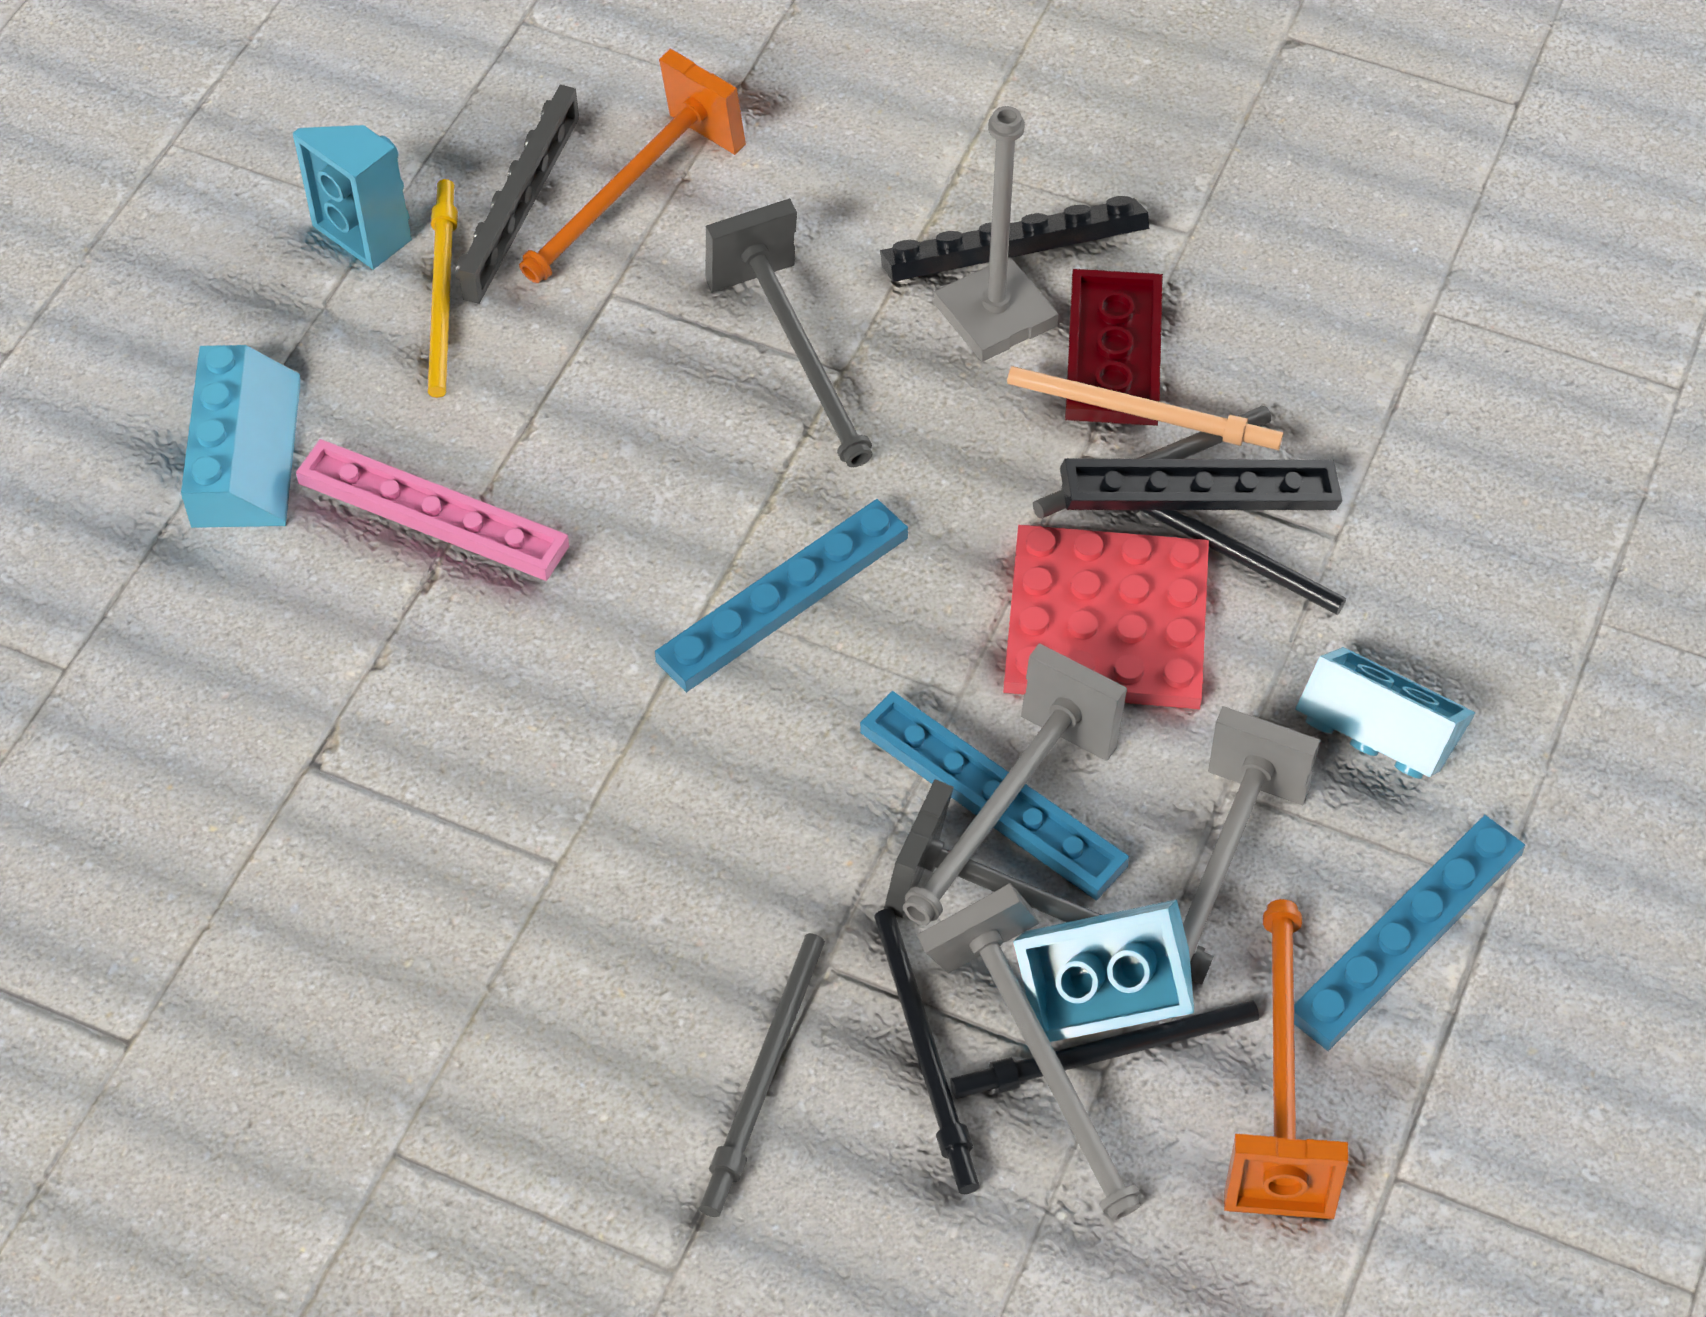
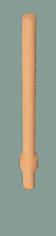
(1233, 430)

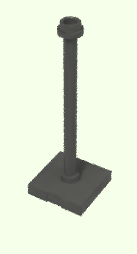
(757, 247)
(925, 851)

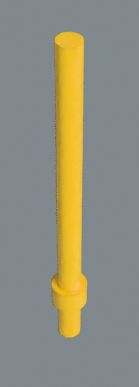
(443, 221)

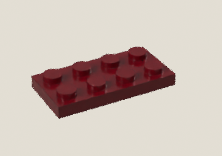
(1114, 339)

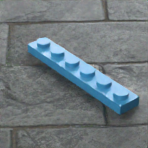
(781, 595)
(1029, 820)
(1406, 932)

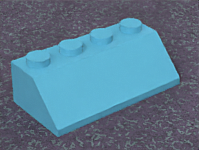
(240, 439)

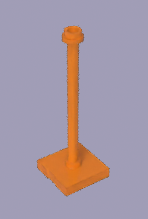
(695, 102)
(1280, 1171)

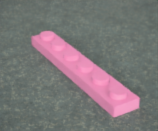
(433, 509)

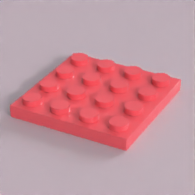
(1114, 606)

